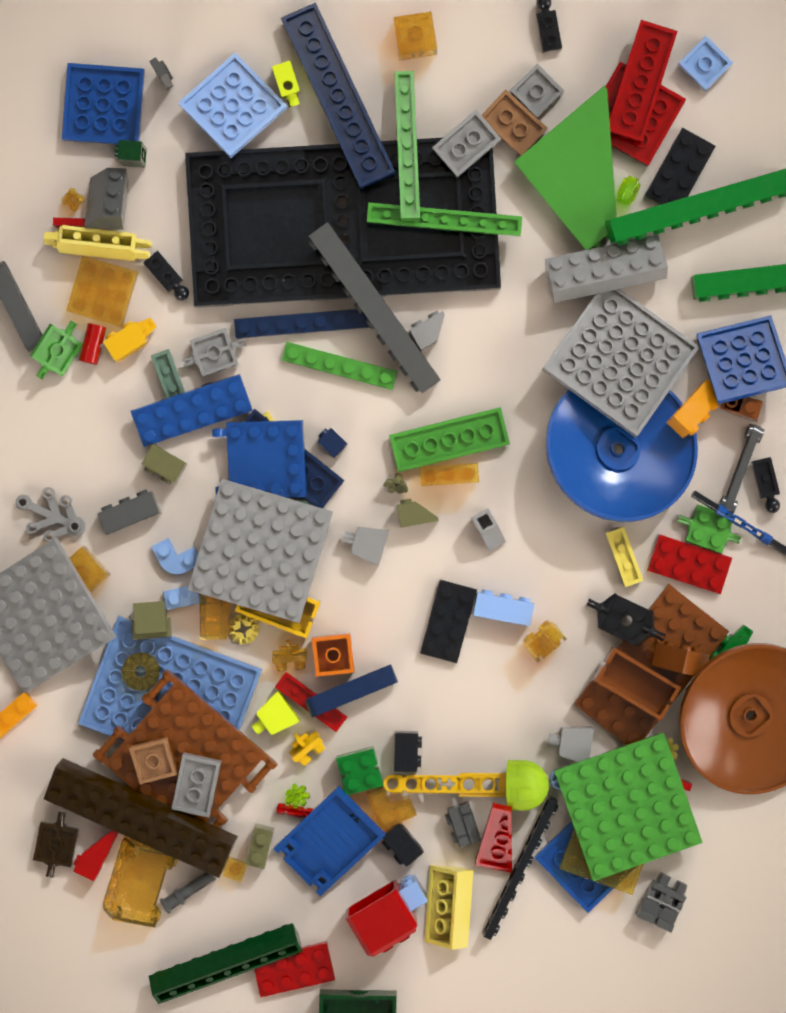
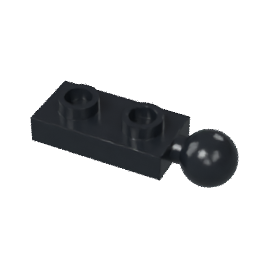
(548, 27)
(166, 275)
(766, 483)

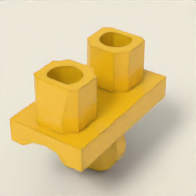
(304, 745)

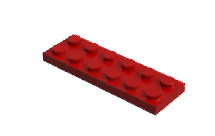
(641, 80)

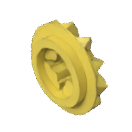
(251, 634)

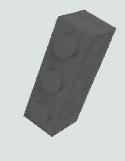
(129, 512)

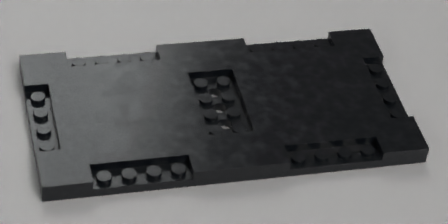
(263, 203)

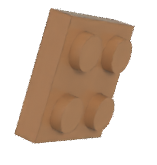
(153, 760)

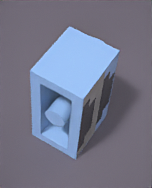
(413, 892)

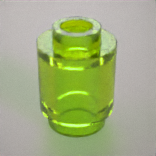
(628, 190)

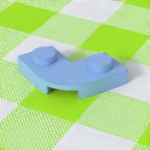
(171, 561)

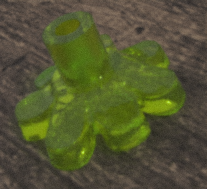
(297, 796)

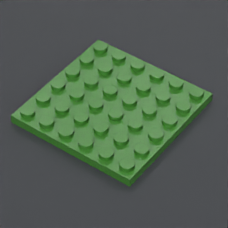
(628, 806)

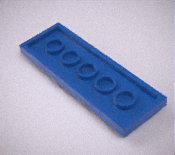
(191, 410)

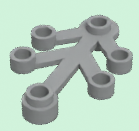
(53, 516)

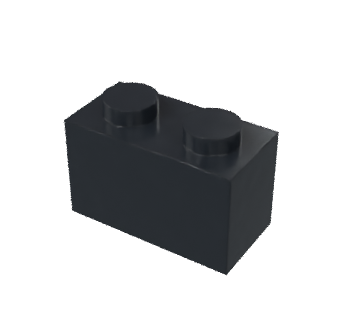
(406, 751)
(402, 844)

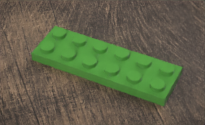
(449, 439)

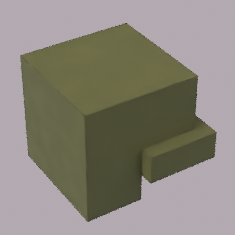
(151, 621)

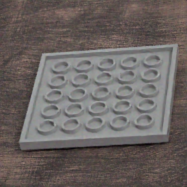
(621, 359)
(260, 550)
(47, 616)

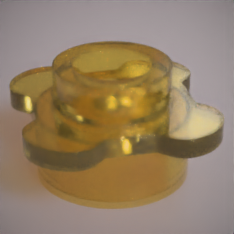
(72, 194)

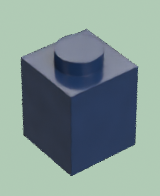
(331, 441)

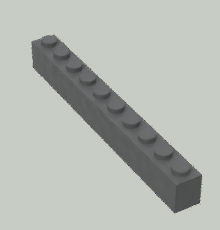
(374, 307)

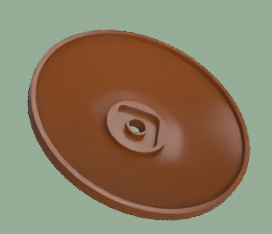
(713, 725)

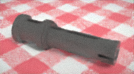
(179, 896)

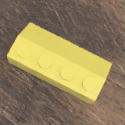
(448, 906)

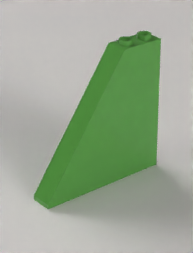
(576, 170)

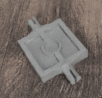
(214, 352)

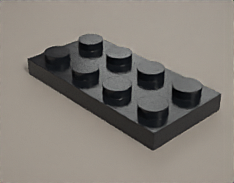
(680, 168)
(448, 621)

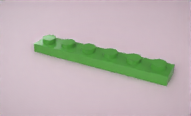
(339, 365)

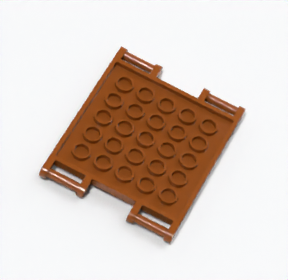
(193, 729)

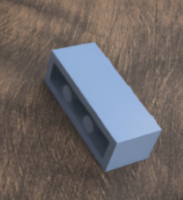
(503, 608)

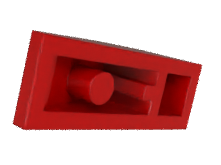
(92, 859)

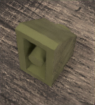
(412, 514)

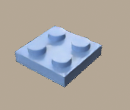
(705, 63)

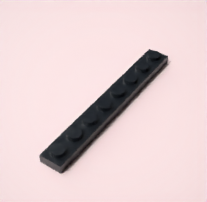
(517, 875)

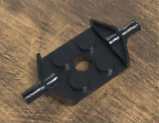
(615, 609)

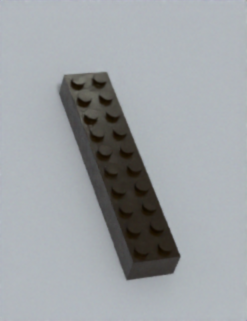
(140, 817)

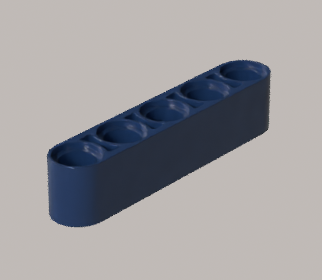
(351, 691)

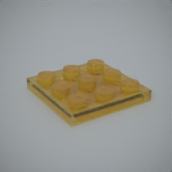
(102, 291)

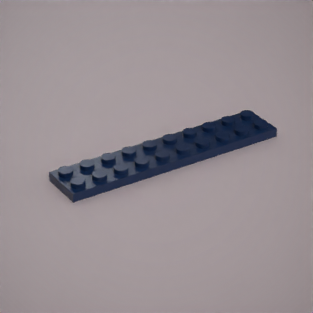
(338, 95)

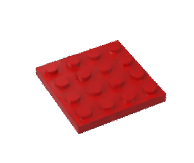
(663, 115)

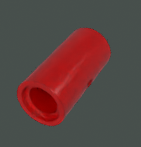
(91, 344)

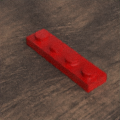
(299, 692)

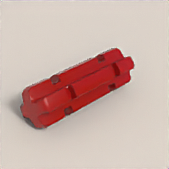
(282, 808)

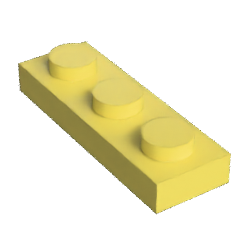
(624, 556)

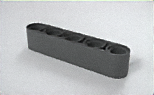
(18, 309)

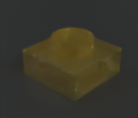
(235, 869)

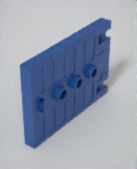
(330, 840)

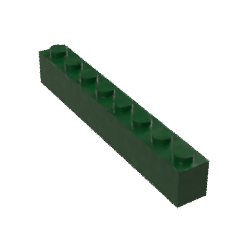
(225, 963)

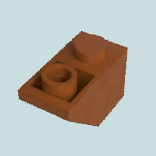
(746, 408)

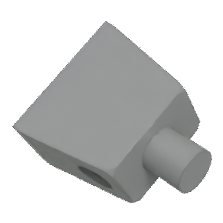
(367, 543)
(573, 742)

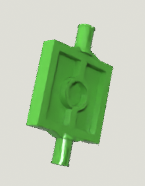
(56, 349)
(708, 529)

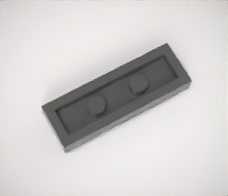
(162, 72)

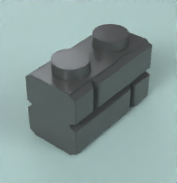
(463, 824)

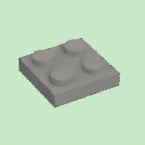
(536, 90)

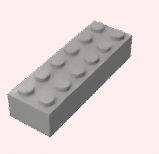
(606, 268)

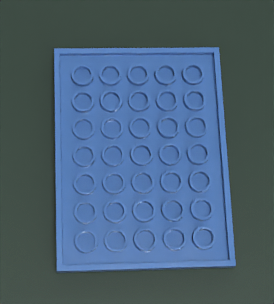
(216, 678)

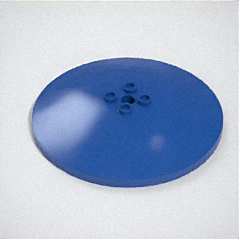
(611, 485)

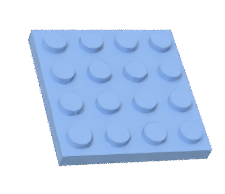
(233, 105)

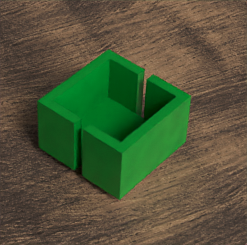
(359, 770)

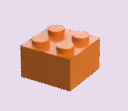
(333, 654)

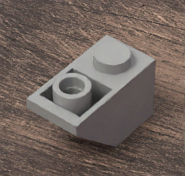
(427, 332)
(488, 529)

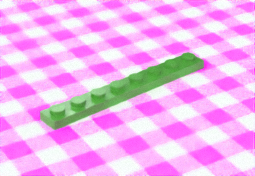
(407, 145)
(447, 220)

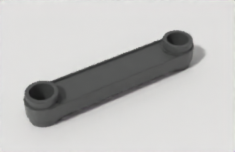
(753, 435)

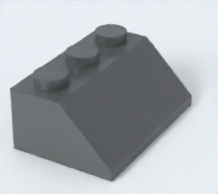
(107, 199)

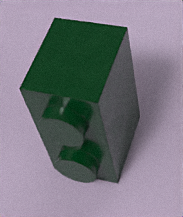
(131, 153)

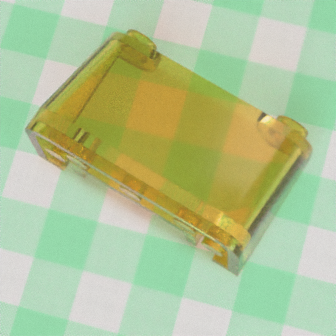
(136, 883)

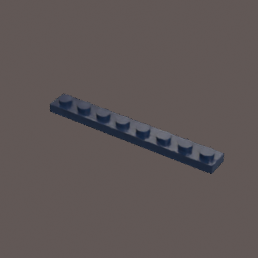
(299, 323)

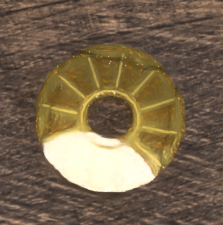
(129, 671)

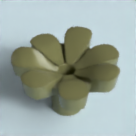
(396, 484)

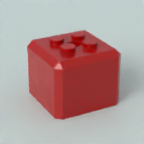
(381, 919)

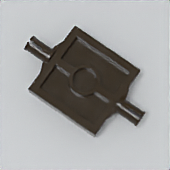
(56, 844)

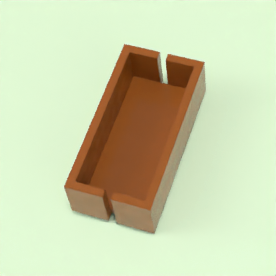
(636, 683)

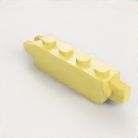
(97, 243)

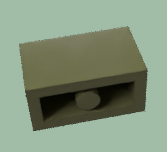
(164, 464)
(260, 846)

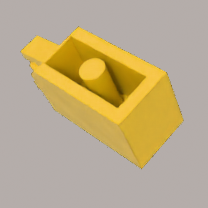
(129, 339)

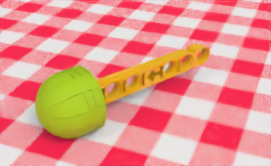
(523, 784)

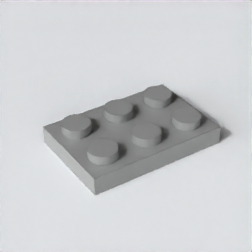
(466, 143)
(196, 784)

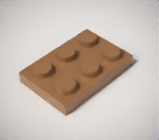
(514, 123)

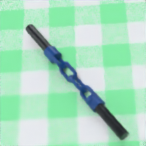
(722, 511)

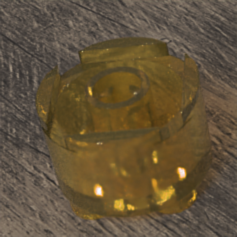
(544, 641)

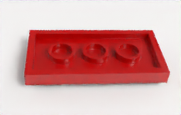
(689, 564)
(296, 971)

